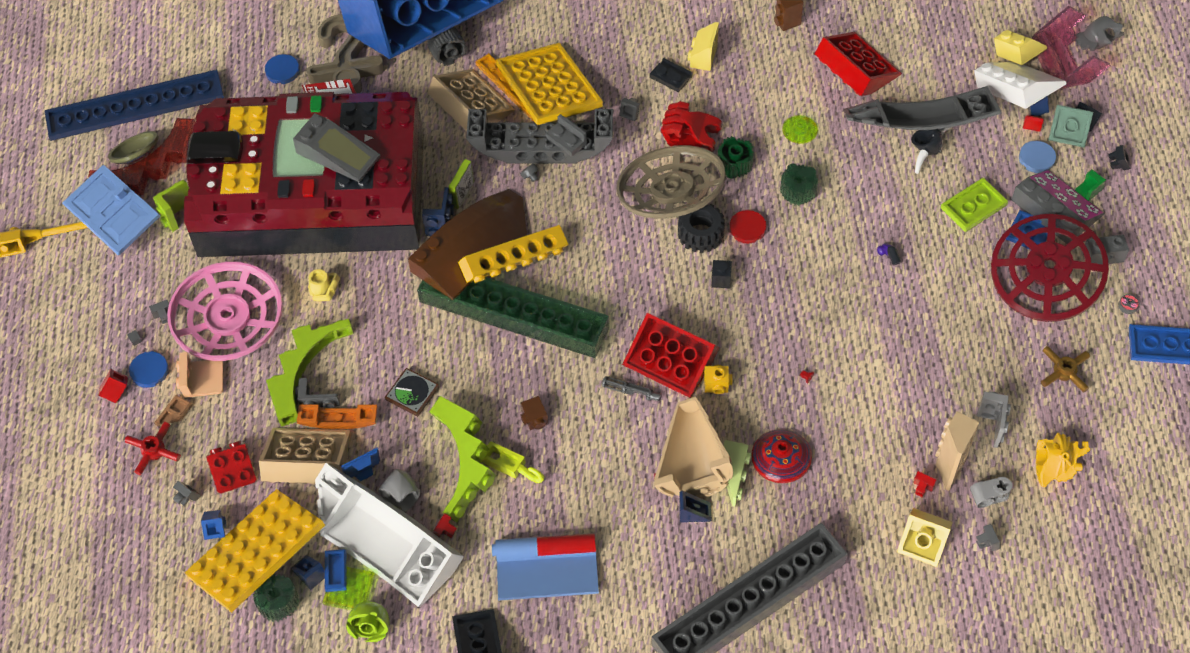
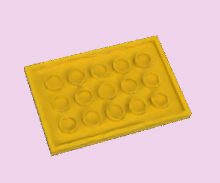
(549, 83)
(254, 550)

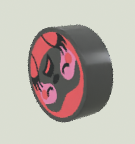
(1128, 304)

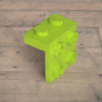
(170, 202)

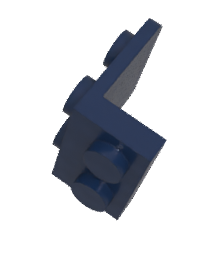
(436, 218)

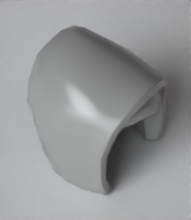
(400, 490)

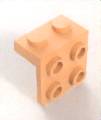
(199, 377)

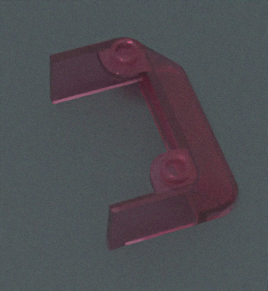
(1057, 58)

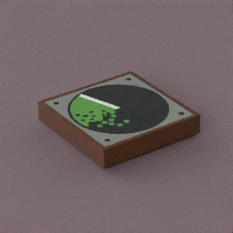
(412, 392)

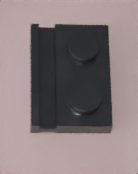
(671, 75)

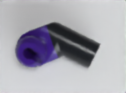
(890, 251)

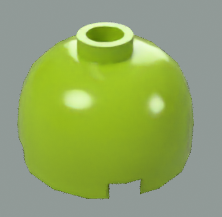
(368, 621)

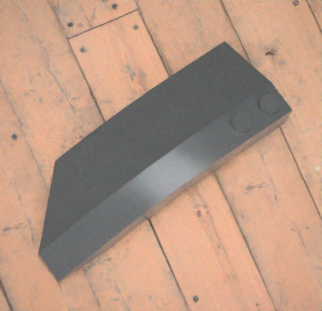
(927, 114)

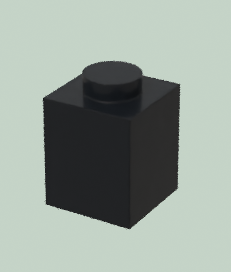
(721, 274)

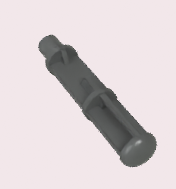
(628, 388)

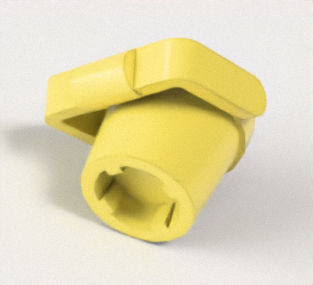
(321, 286)

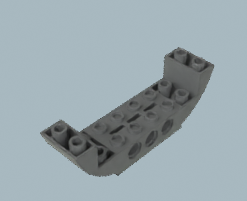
(527, 141)

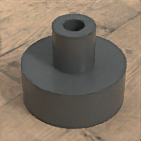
(529, 172)

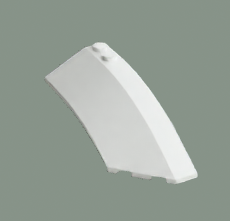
(383, 536)

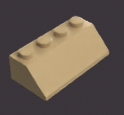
(955, 447)

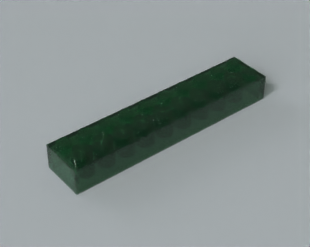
(525, 314)

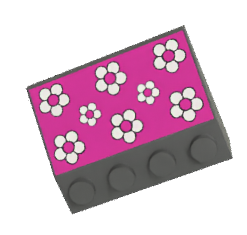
(1050, 195)

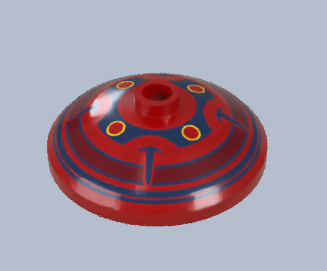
(778, 464)

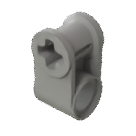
(990, 492)

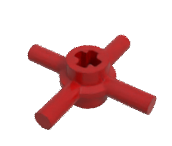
(152, 448)

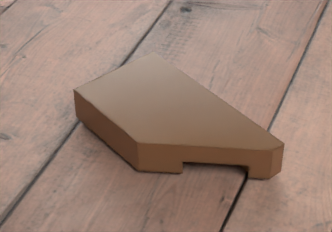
(174, 411)

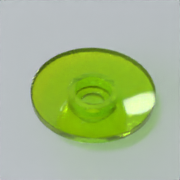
(799, 135)

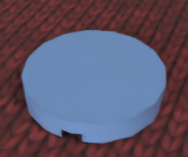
(1037, 156)

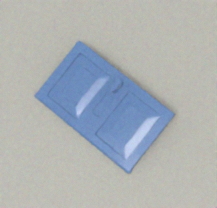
(111, 210)

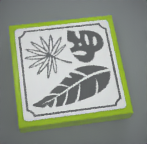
(461, 183)

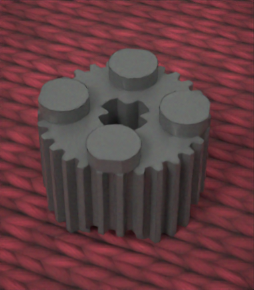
(447, 46)

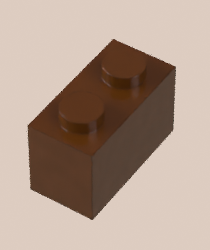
(788, 13)

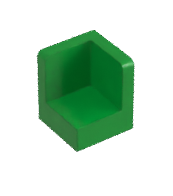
(1091, 186)

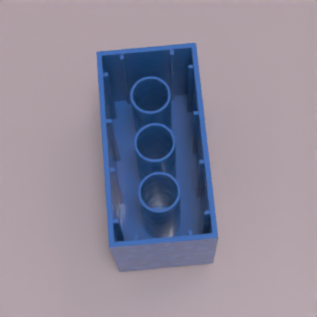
(403, 24)

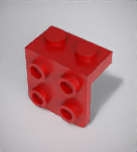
(231, 467)

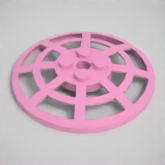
(221, 304)

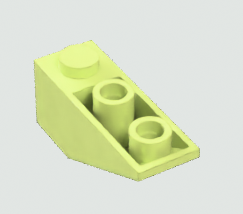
(739, 456)

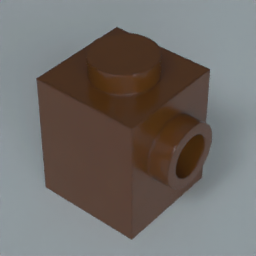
(533, 413)

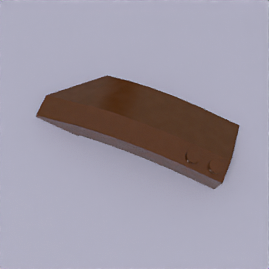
(476, 228)

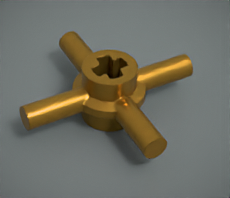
(1065, 369)

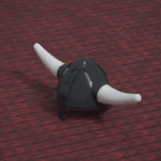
(929, 143)

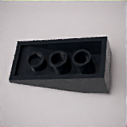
(476, 632)

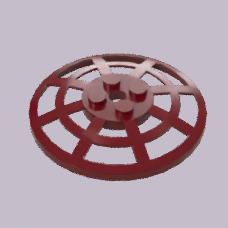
(1049, 277)

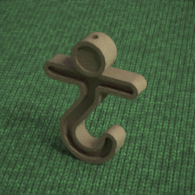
(345, 64)

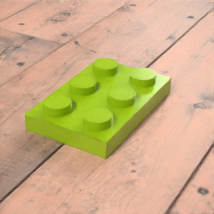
(974, 204)

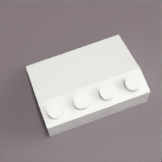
(1016, 82)

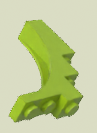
(294, 363)
(471, 452)

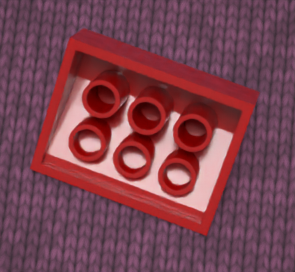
(856, 62)
(670, 355)

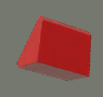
(1032, 123)

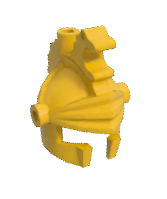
(1058, 458)

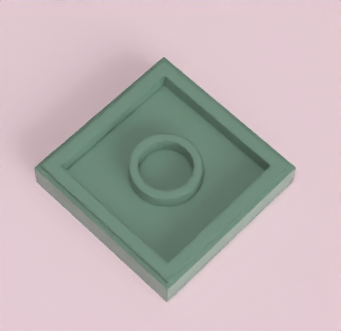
(1070, 126)

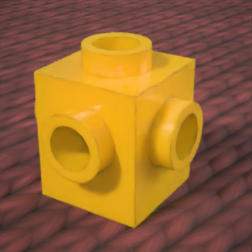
(717, 379)

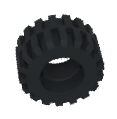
(706, 238)

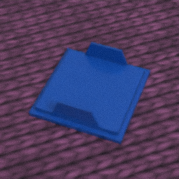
(362, 466)

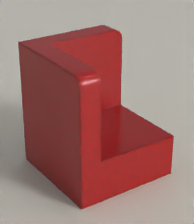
(113, 386)

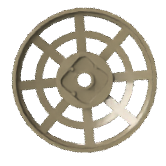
(671, 186)

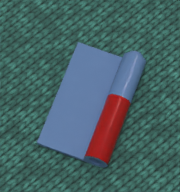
(546, 566)

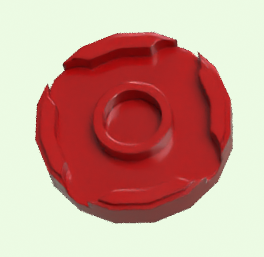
(747, 226)

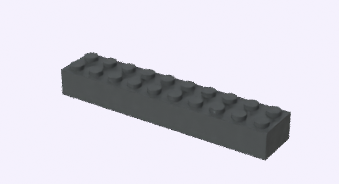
(753, 595)

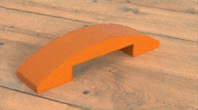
(337, 417)

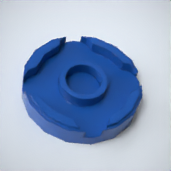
(282, 69)
(148, 369)

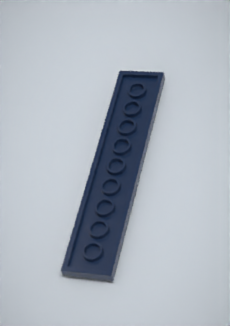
(133, 105)

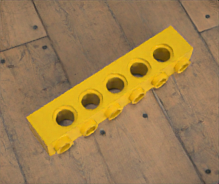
(475, 272)

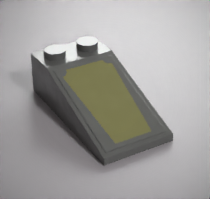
(334, 148)

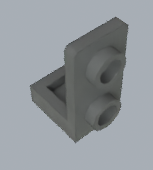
(323, 400)

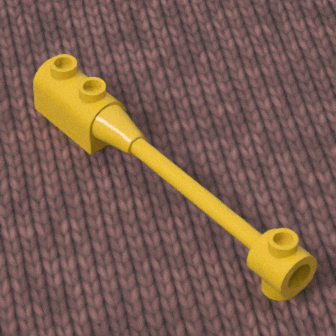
(16, 239)

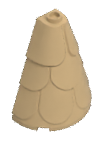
(692, 454)

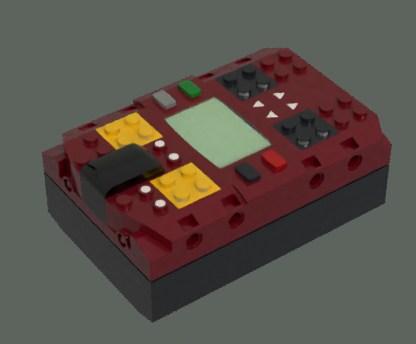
(265, 199)

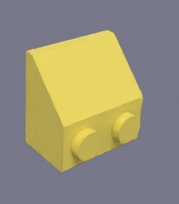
(704, 47)
(1017, 47)
(924, 537)

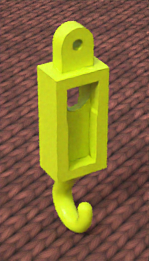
(511, 463)

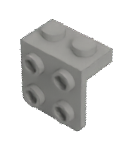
(995, 407)

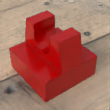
(924, 482)
(444, 527)

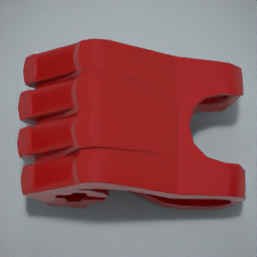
(689, 128)

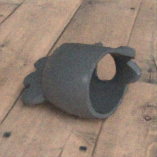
(1096, 36)

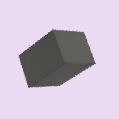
(134, 337)

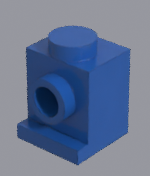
(213, 524)

